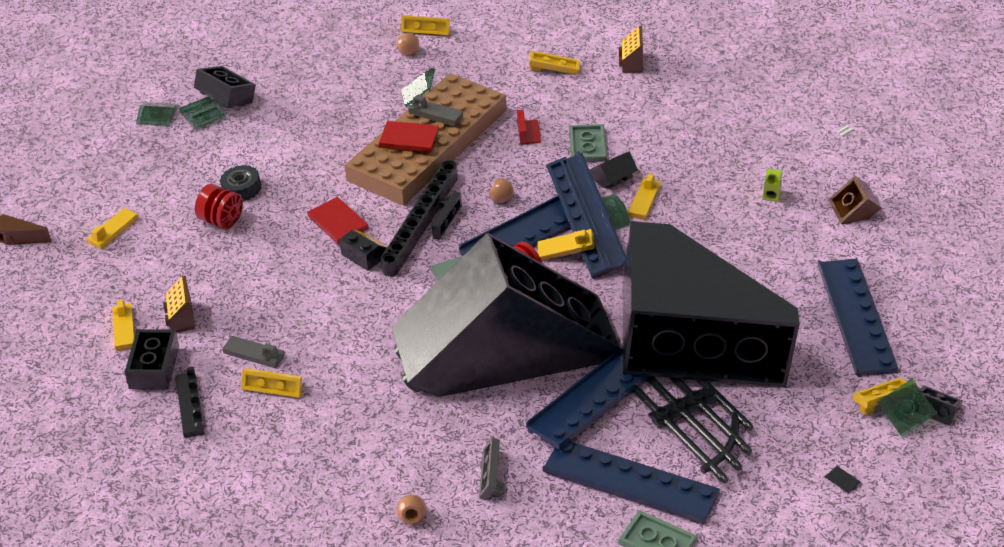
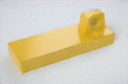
(425, 24)
(541, 60)
(644, 197)
(112, 228)
(566, 244)
(123, 325)
(271, 382)
(869, 397)

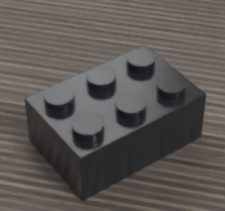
(224, 86)
(152, 359)

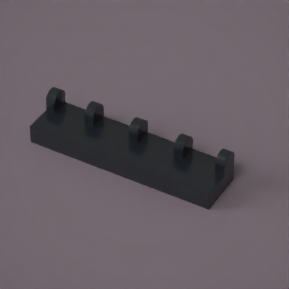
(189, 403)

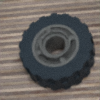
(242, 180)

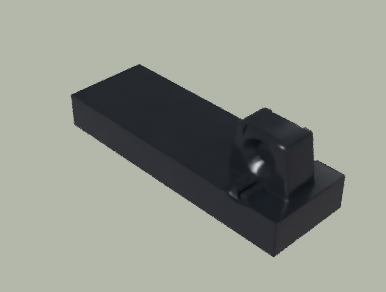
(450, 206)

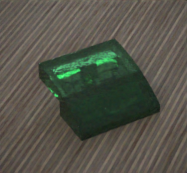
(202, 112)

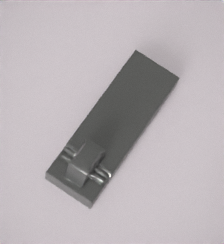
(434, 111)
(254, 352)
(488, 483)

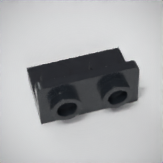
(944, 404)

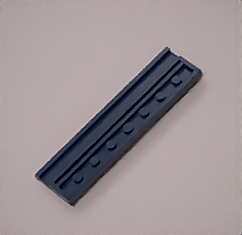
(587, 211)
(530, 227)
(857, 317)
(584, 402)
(633, 481)

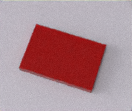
(409, 136)
(336, 219)

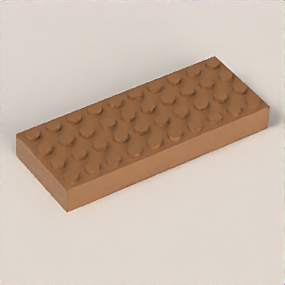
(404, 173)

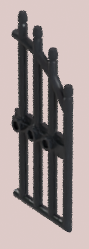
(693, 401)

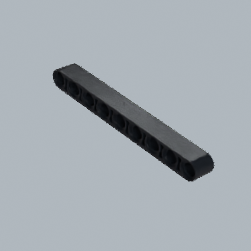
(418, 219)

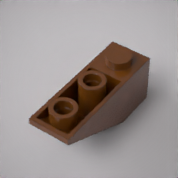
(18, 231)

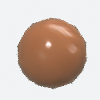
(408, 44)
(501, 191)
(411, 507)

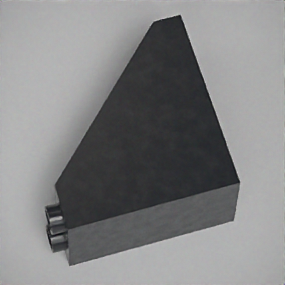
(700, 315)
(500, 323)

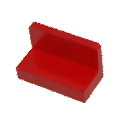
(527, 129)

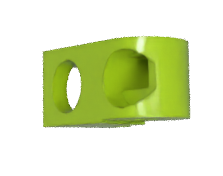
(773, 183)

